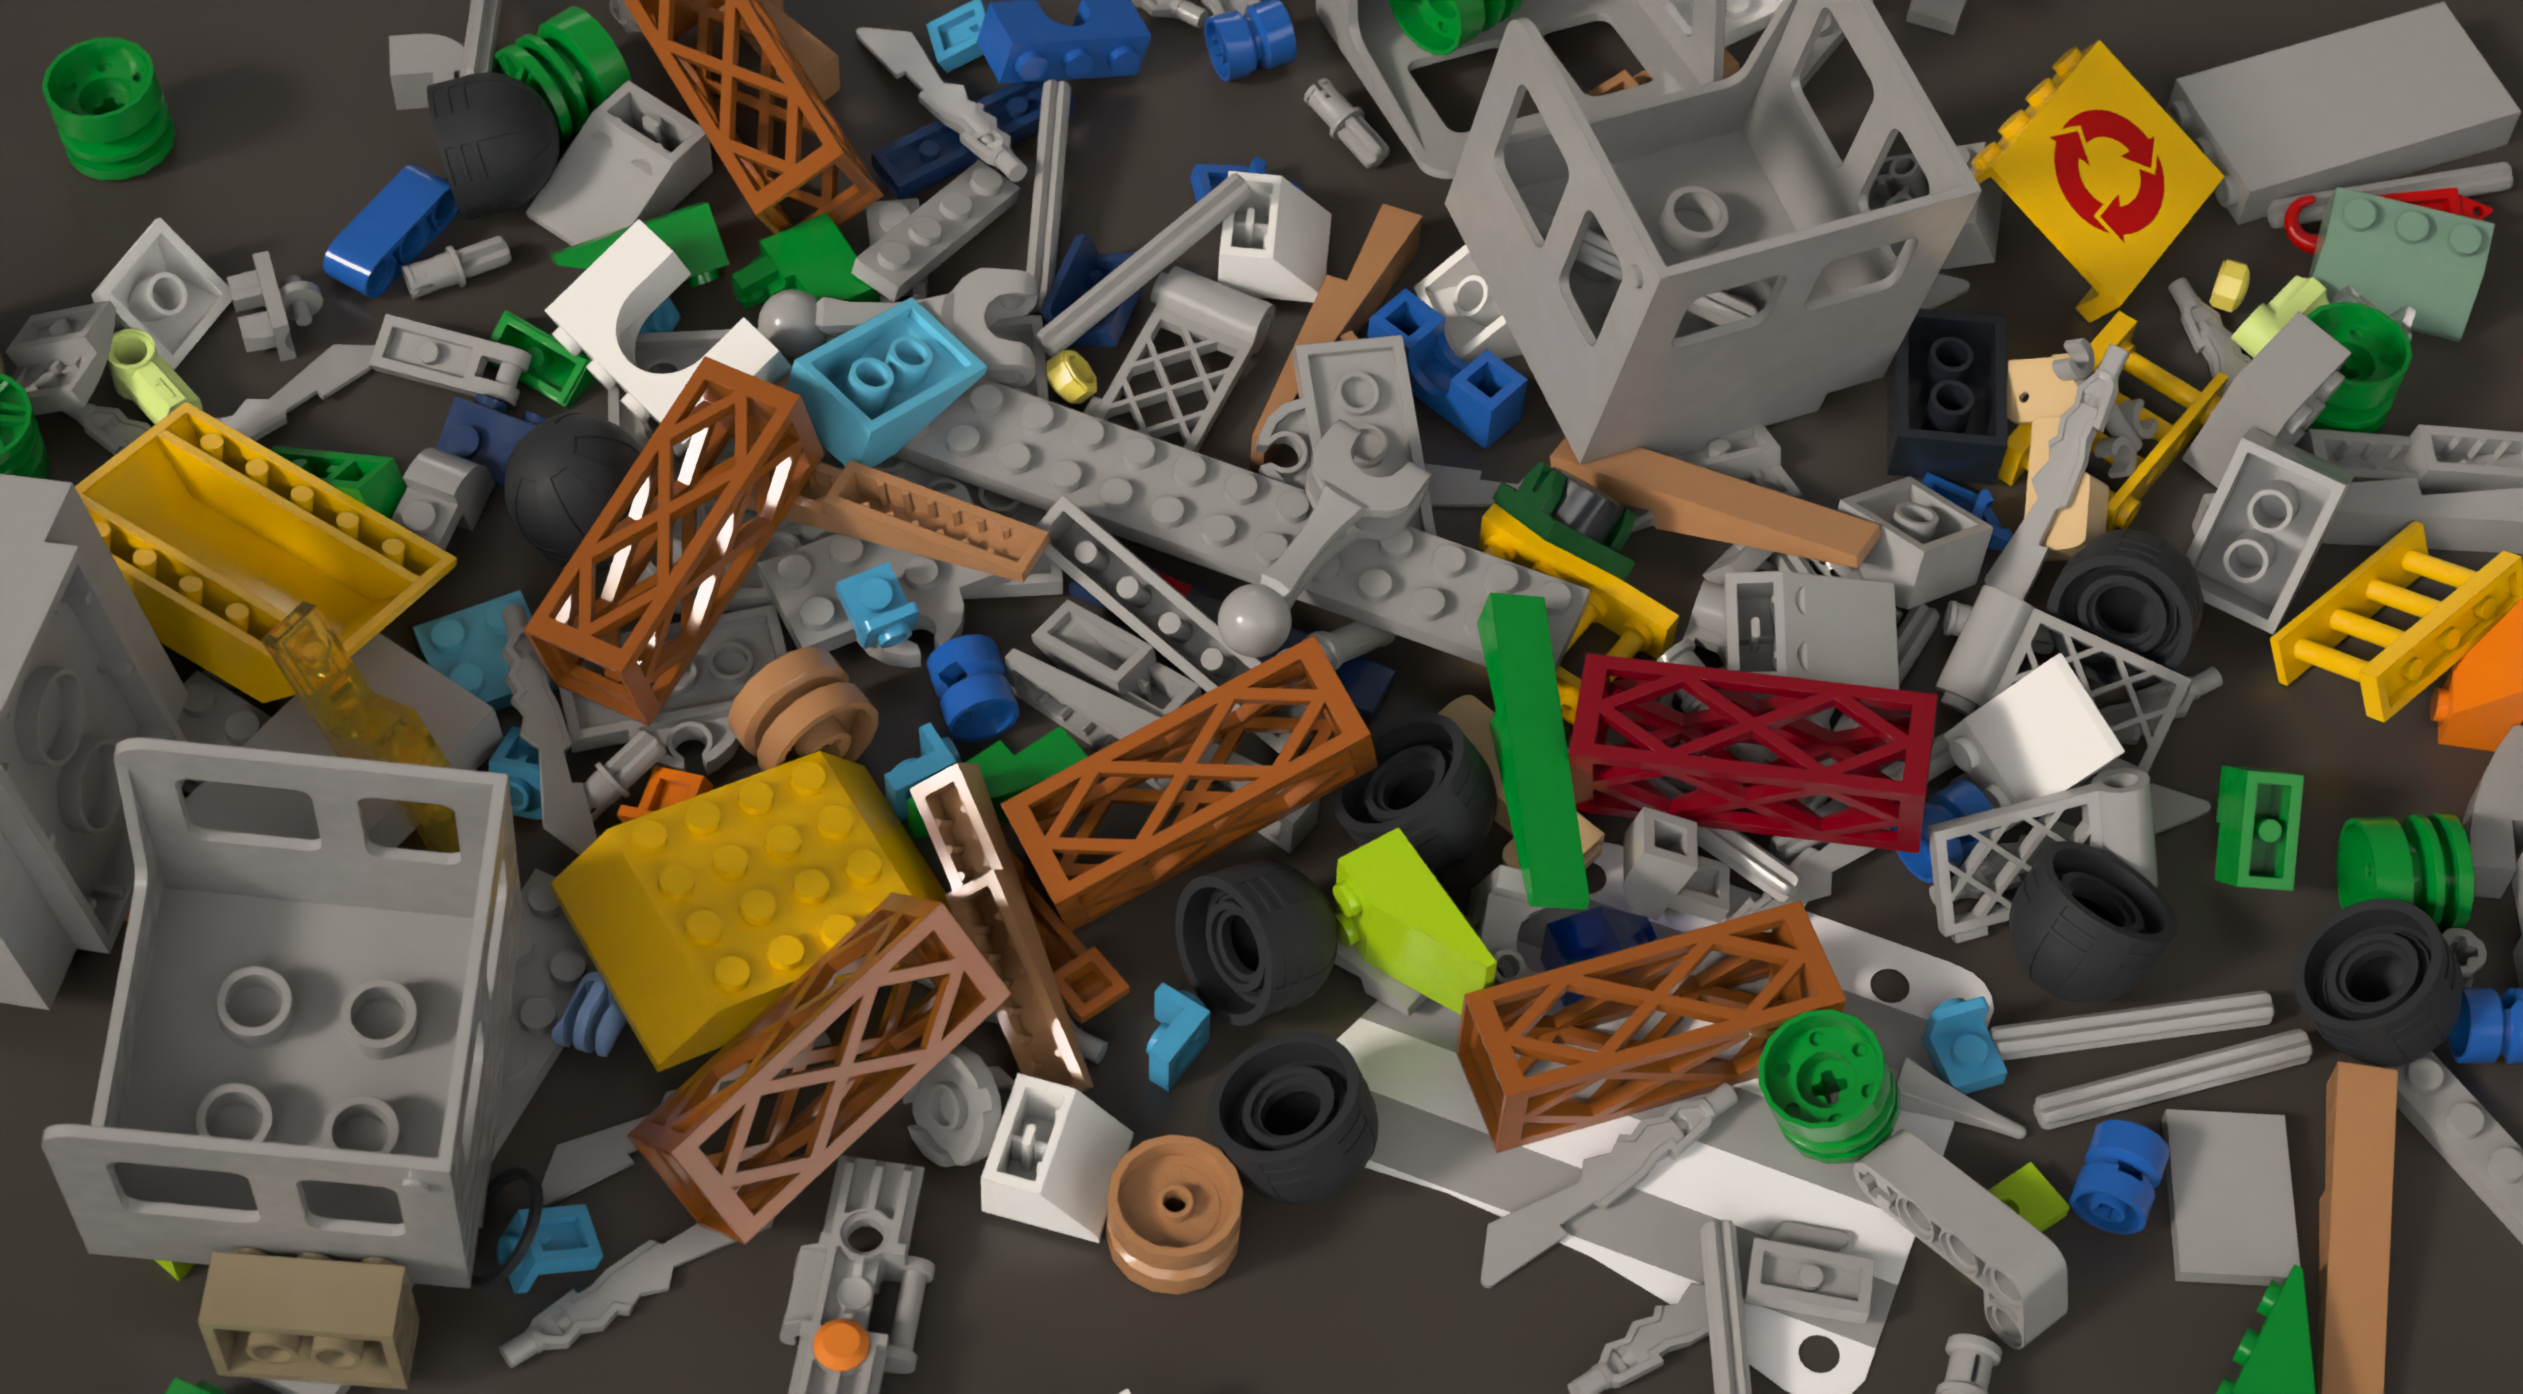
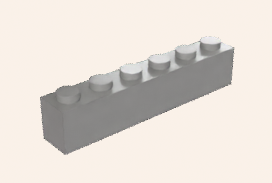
(1149, 604)

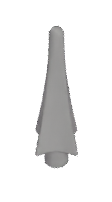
(1930, 1096)

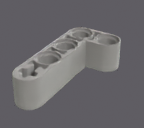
(1973, 1231)

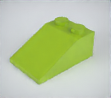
(1408, 923)

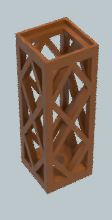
(752, 168)
(768, 432)
(1155, 751)
(898, 931)
(1494, 1027)

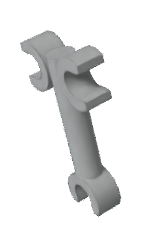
(2123, 420)

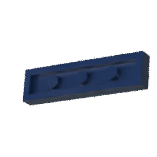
(937, 150)

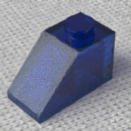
(1590, 936)

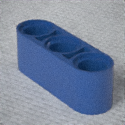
(391, 231)

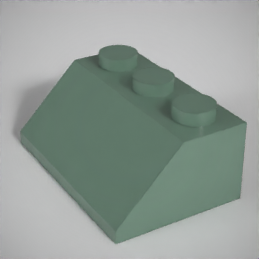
(2403, 257)

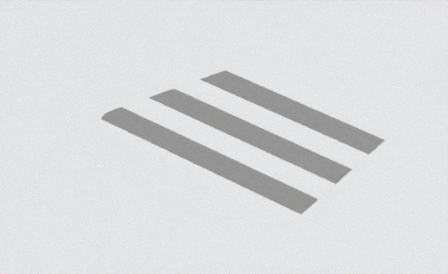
(1733, 1172)

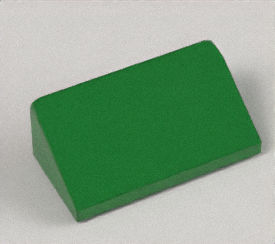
(552, 367)

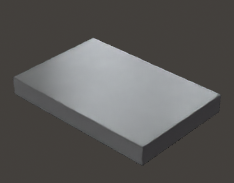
(2230, 1197)

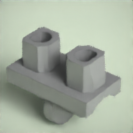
(293, 301)

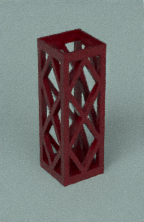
(1770, 722)

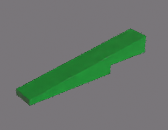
(1533, 750)

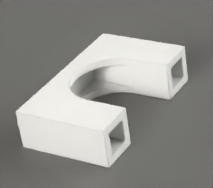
(613, 300)

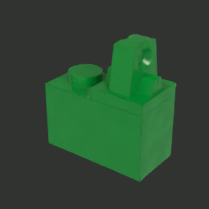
(803, 258)
(2258, 827)

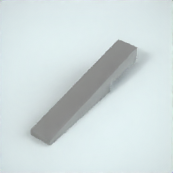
(2438, 456)
(2451, 521)
(1104, 719)

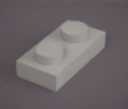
(1809, 1281)

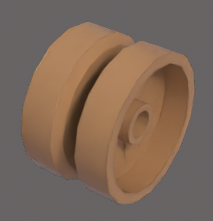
(802, 708)
(1174, 1214)

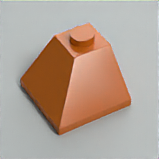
(2484, 689)

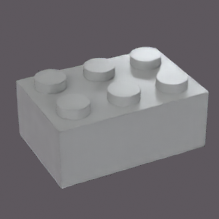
(2273, 394)
(2265, 528)

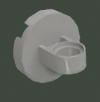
(958, 1108)

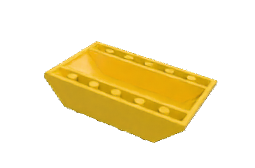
(236, 537)
(735, 897)

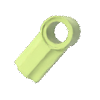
(2267, 320)
(145, 376)

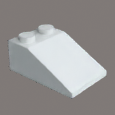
(2034, 738)

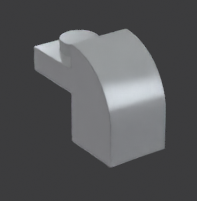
(420, 62)
(442, 495)
(1667, 872)

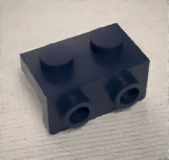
(1077, 275)
(484, 432)

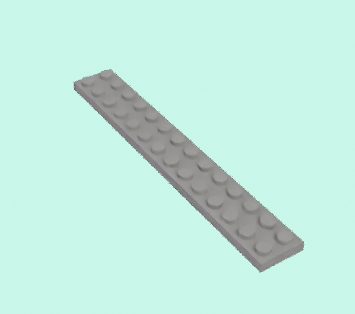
(1225, 517)

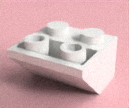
(1275, 242)
(1053, 1159)

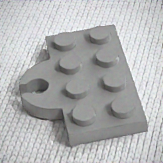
(1364, 386)
(806, 598)
(701, 700)

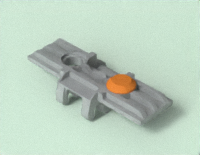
(838, 1284)

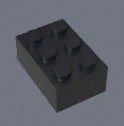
(1948, 398)

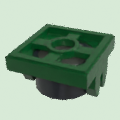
(1571, 516)

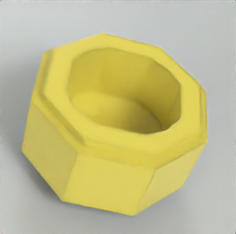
(2230, 285)
(1071, 377)

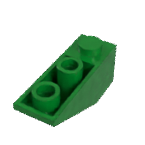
(2280, 1354)

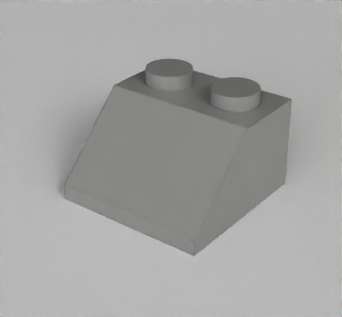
(1924, 543)

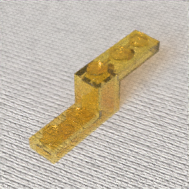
(355, 718)

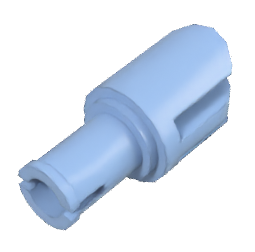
(590, 1018)

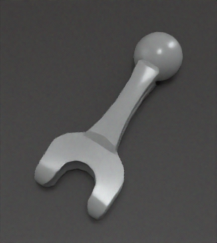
(801, 323)
(1346, 508)

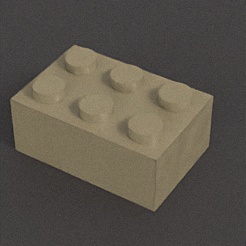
(309, 1319)

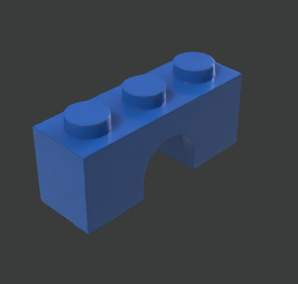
(1030, 46)
(1475, 397)

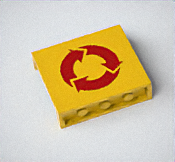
(2100, 172)

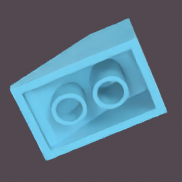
(882, 382)

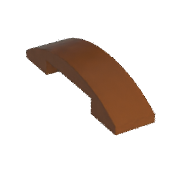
(1082, 975)

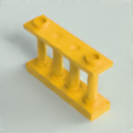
(2172, 438)
(1612, 602)
(2412, 656)

